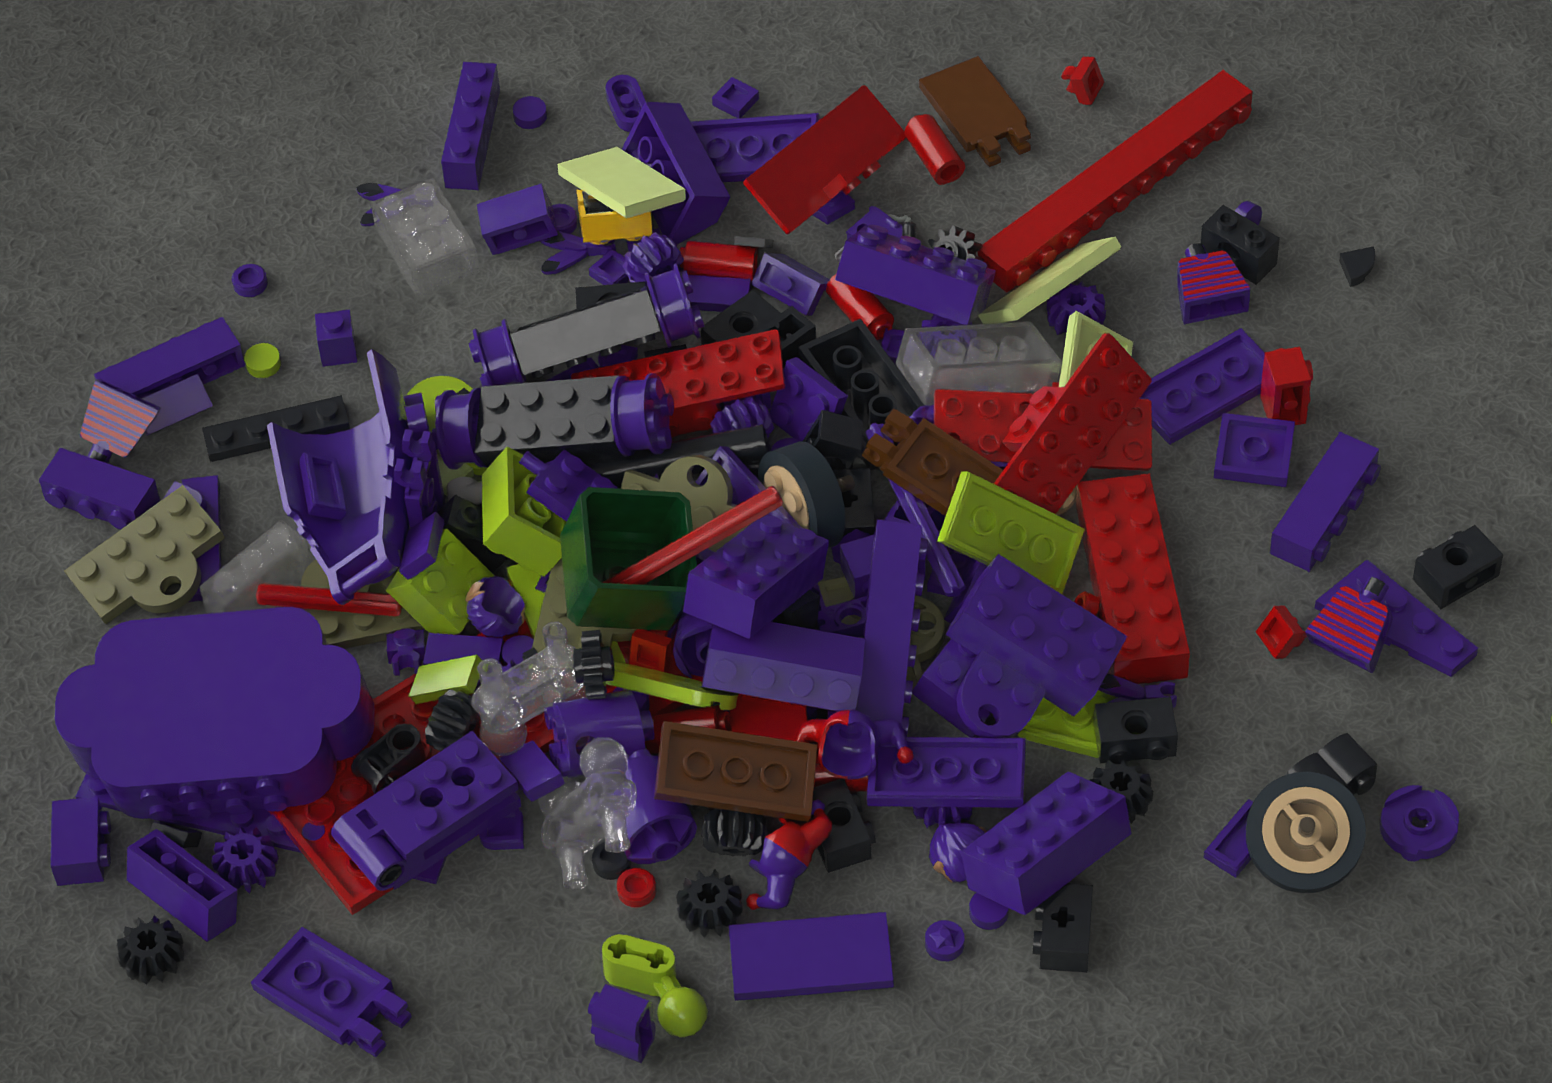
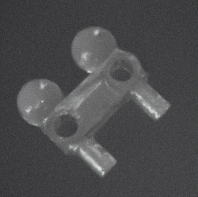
(524, 691)
(588, 811)

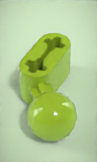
(652, 971)

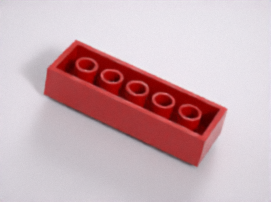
(1133, 577)

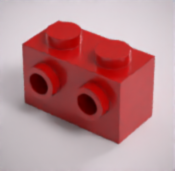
(1286, 385)

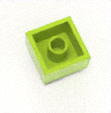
(440, 591)

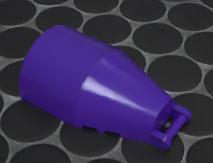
(374, 530)

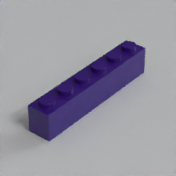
(890, 620)

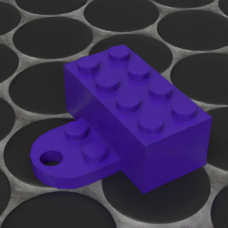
(1027, 649)

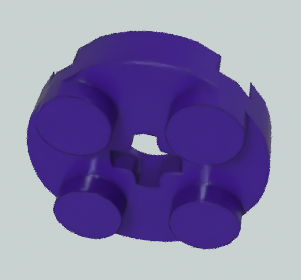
(1417, 842)

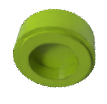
(262, 360)

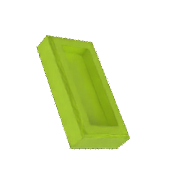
(437, 678)

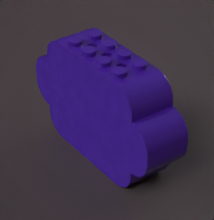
(215, 713)

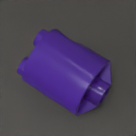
(583, 720)
(654, 826)

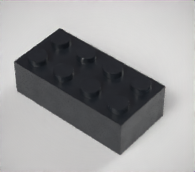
(864, 372)

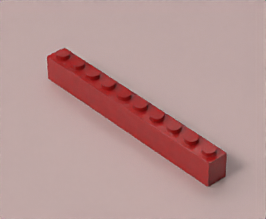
(1116, 180)

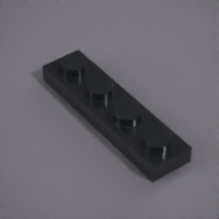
(252, 435)

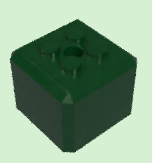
(609, 534)

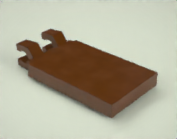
(977, 109)
(925, 459)

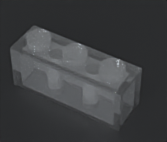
(270, 559)

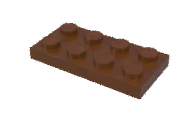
(735, 771)

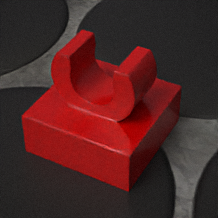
(1084, 80)
(1280, 632)
(651, 649)

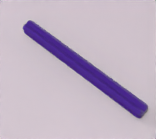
(918, 514)

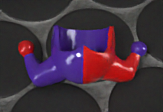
(852, 741)
(787, 856)

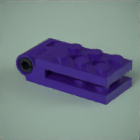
(427, 813)

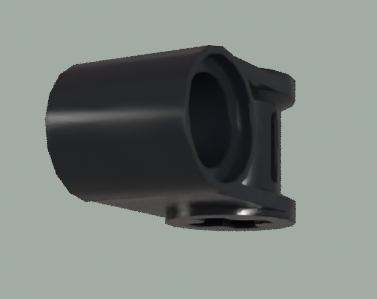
(387, 759)

